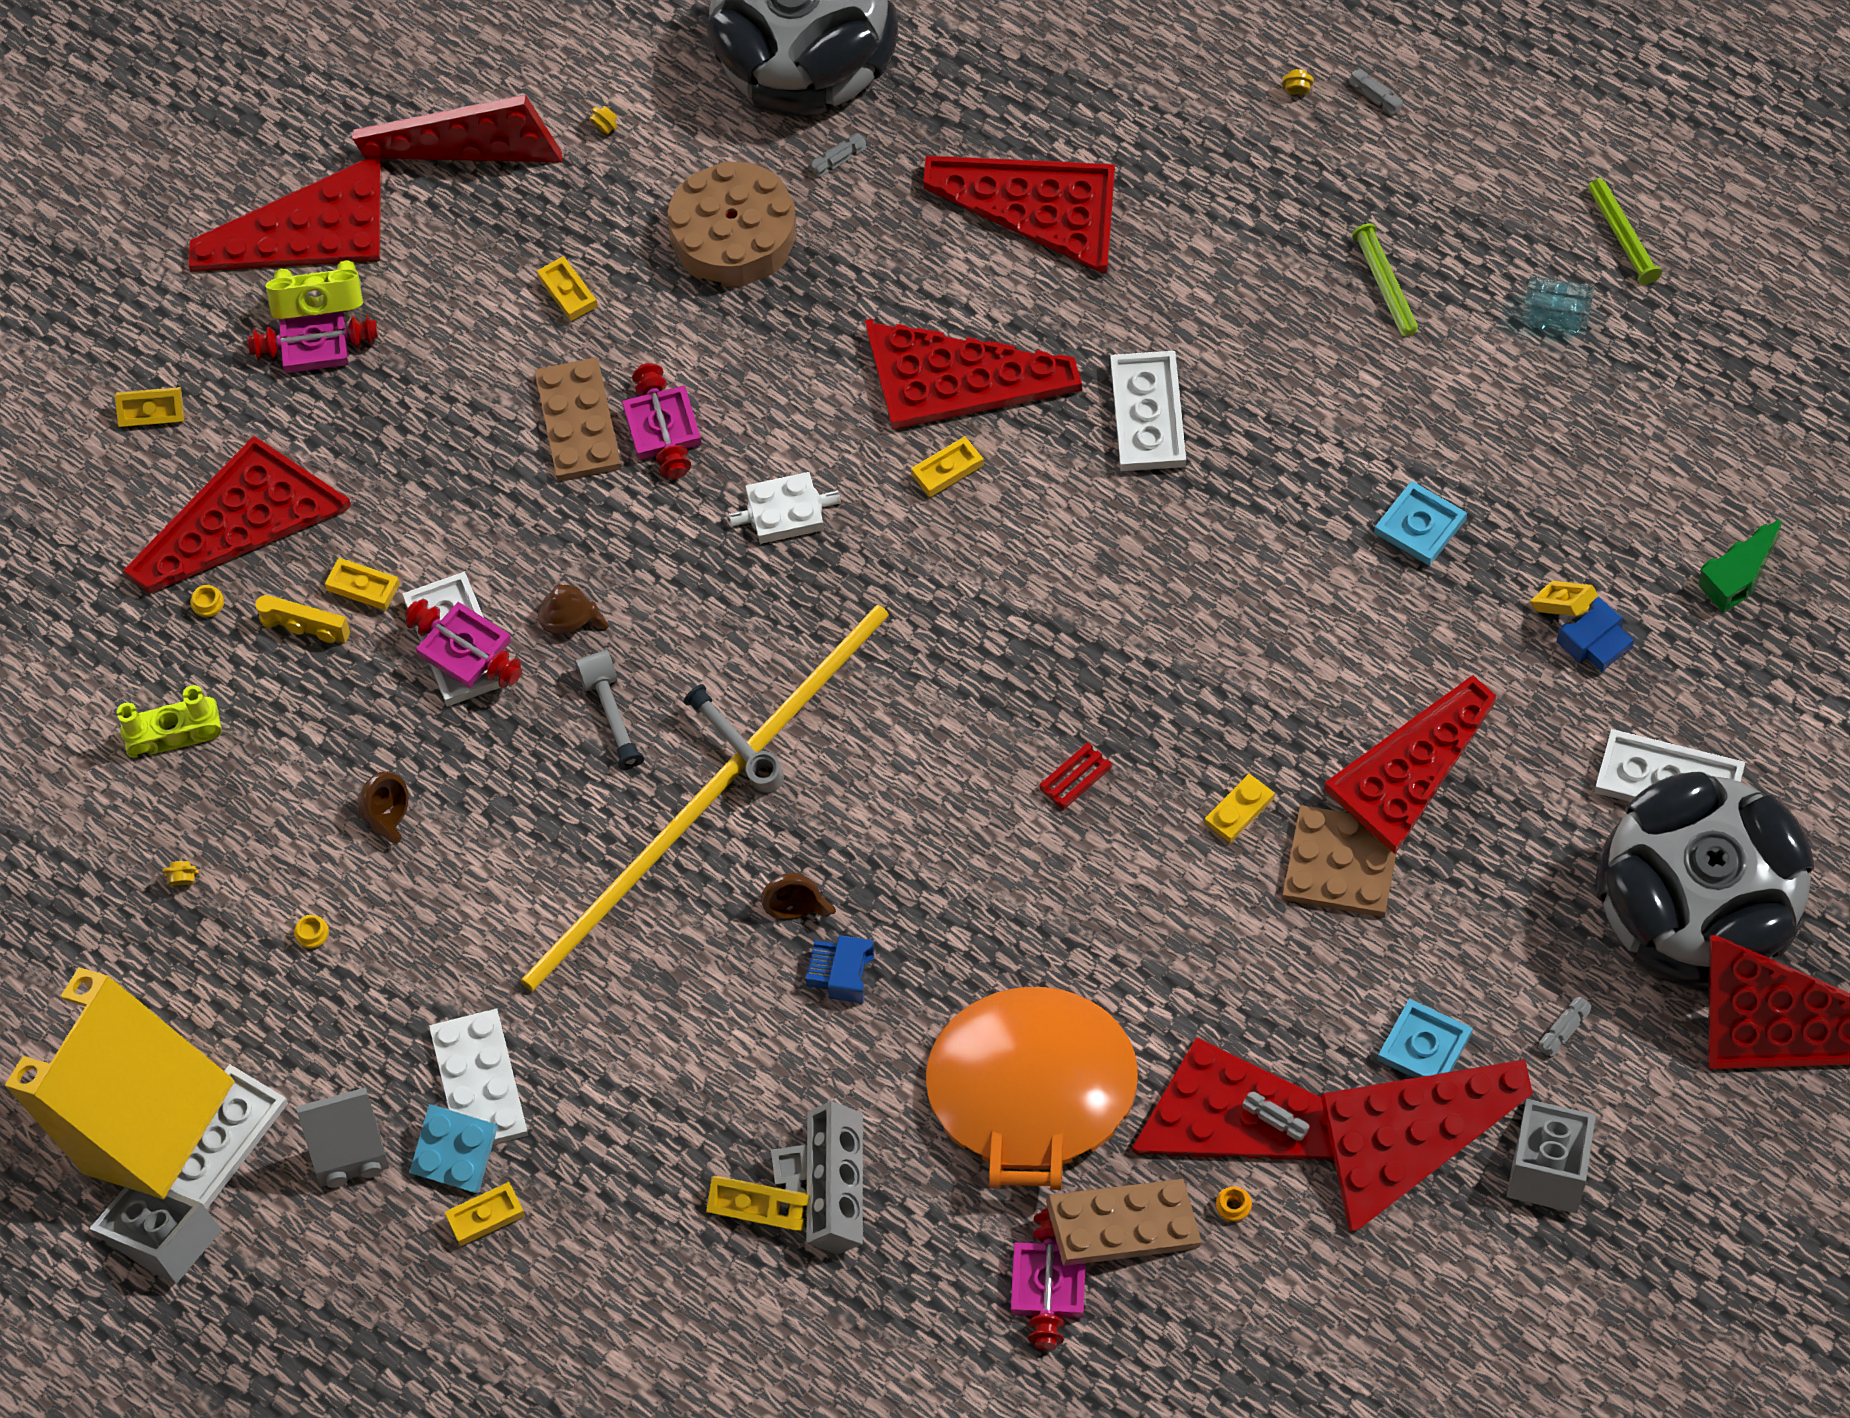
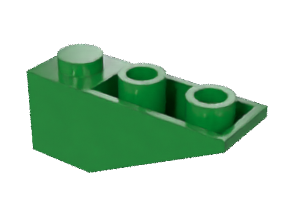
(1735, 574)

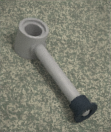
(597, 673)
(755, 761)

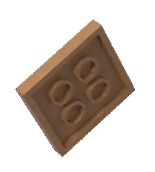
(1338, 864)

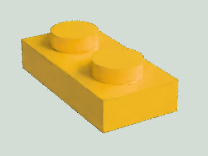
(567, 288)
(149, 406)
(947, 466)
(362, 583)
(1564, 598)
(1239, 808)
(484, 1214)

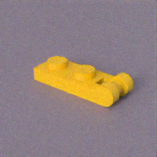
(302, 618)
(756, 1202)

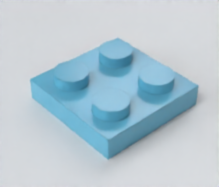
(1420, 523)
(1424, 1042)
(453, 1148)

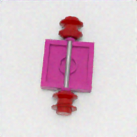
(313, 340)
(661, 421)
(463, 644)
(1045, 1286)

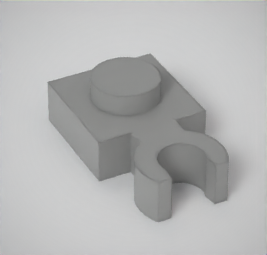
(790, 1168)

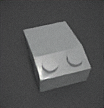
(343, 1138)
(1551, 1156)
(157, 1232)

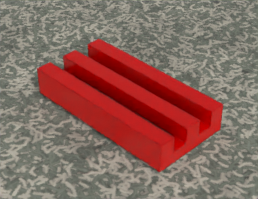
(1067, 766)

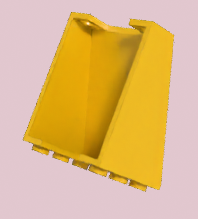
(122, 1090)

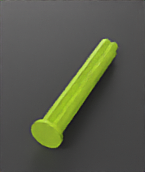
(1624, 232)
(1385, 278)

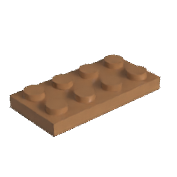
(577, 419)
(1123, 1222)

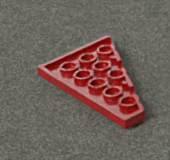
(1046, 201)
(312, 226)
(947, 377)
(240, 509)
(1771, 1013)
(1206, 1118)
(1405, 1129)

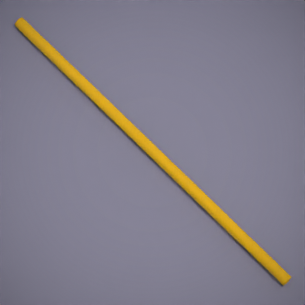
(702, 800)

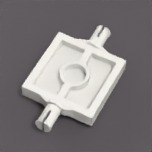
(784, 507)

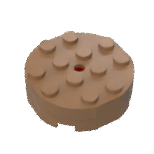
(732, 223)

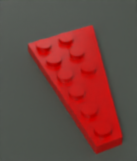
(479, 132)
(1404, 771)

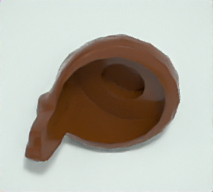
(568, 610)
(377, 797)
(793, 889)

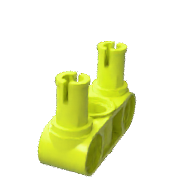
(339, 292)
(147, 731)

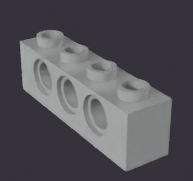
(835, 1177)

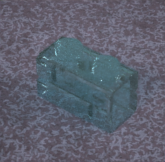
(1558, 304)

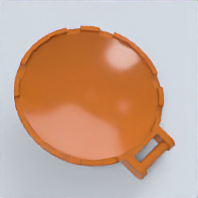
(1031, 1081)

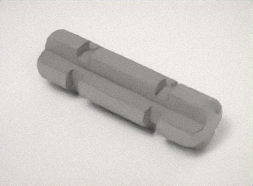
(1375, 92)
(837, 155)
(1564, 1026)
(1275, 1116)

